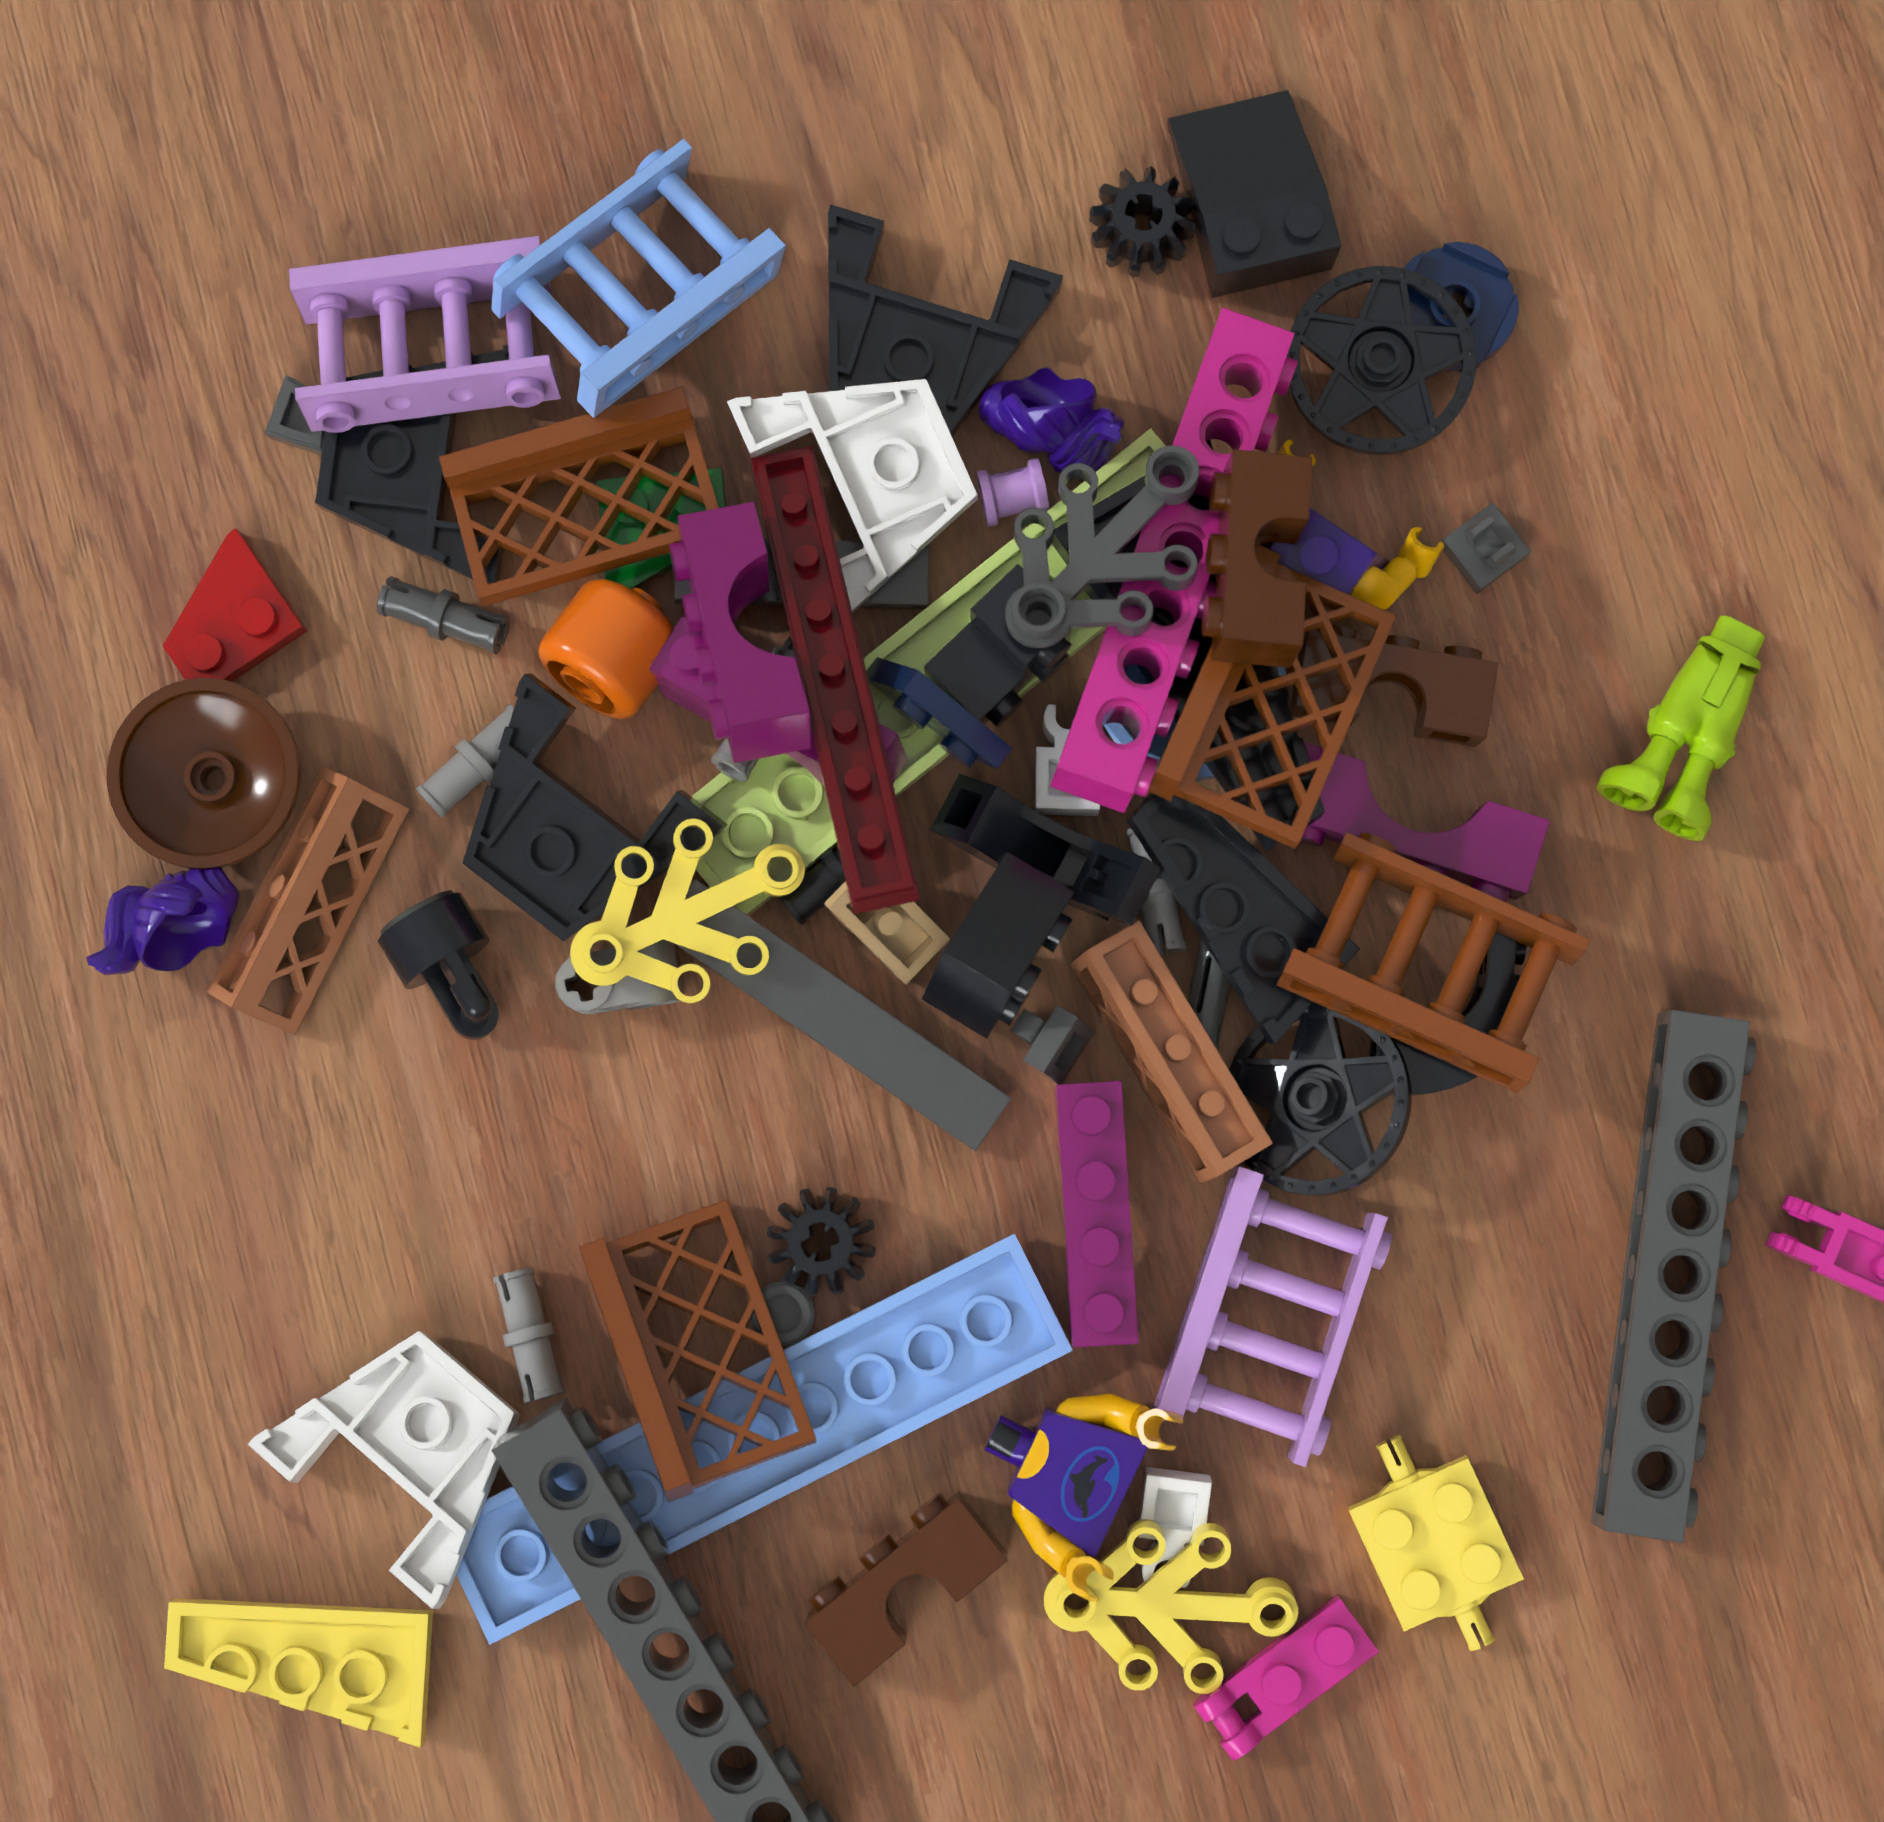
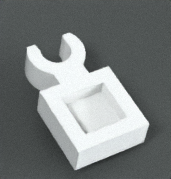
(1048, 799)
(1178, 1505)

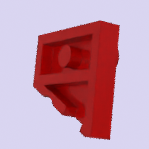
(232, 617)

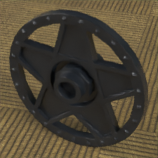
(1382, 360)
(1320, 1102)

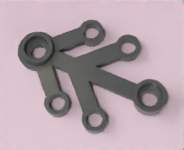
(1098, 557)

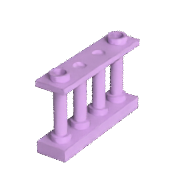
(408, 283)
(1229, 1266)

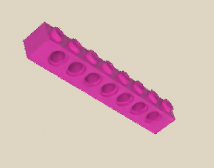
(1090, 764)

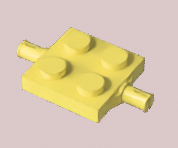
(1435, 1543)

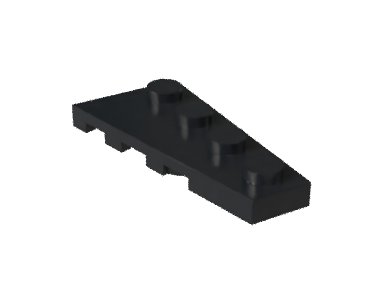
(1236, 904)

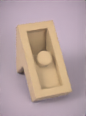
(896, 935)

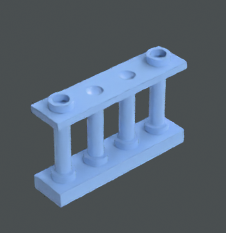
(651, 334)

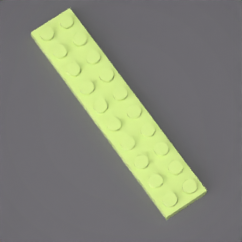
(789, 804)

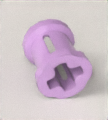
(1012, 491)

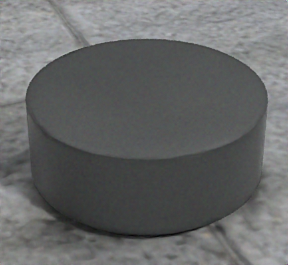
(790, 1311)

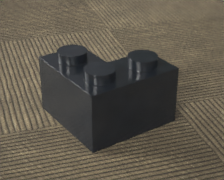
(986, 665)
(991, 955)

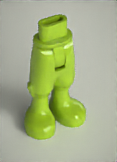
(1698, 710)

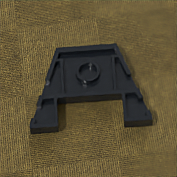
(899, 338)
(394, 484)
(550, 843)

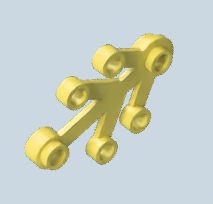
(677, 918)
(1160, 1603)

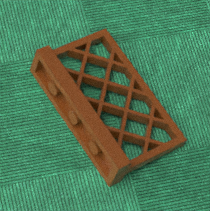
(557, 454)
(1215, 691)
(642, 1365)

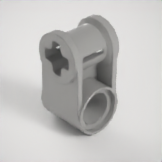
(626, 993)

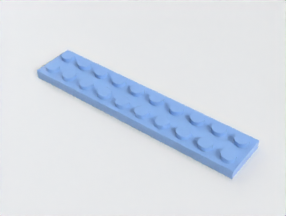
(860, 1388)

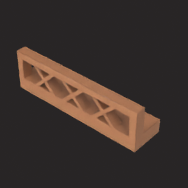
(288, 891)
(1170, 1053)

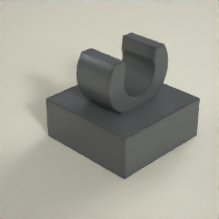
(1485, 548)
(1053, 1043)

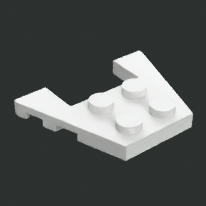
(887, 462)
(427, 1430)

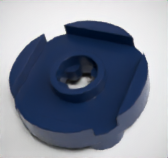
(1483, 283)

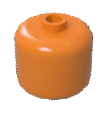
(606, 646)

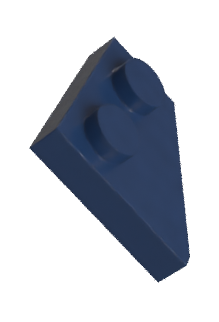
(927, 704)

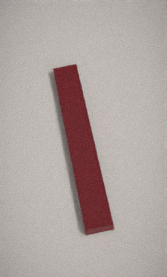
(834, 682)

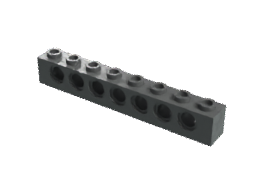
(1645, 1300)
(631, 1626)

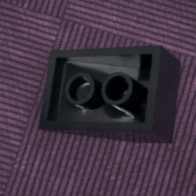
(1254, 193)

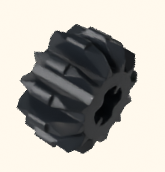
(1166, 222)
(840, 1252)

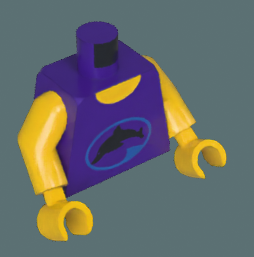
(1349, 565)
(1076, 1476)

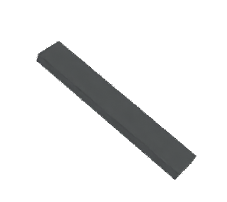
(857, 1030)

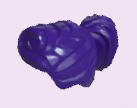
(1052, 418)
(166, 922)

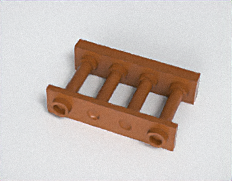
(1440, 1025)

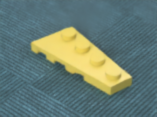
(321, 1658)

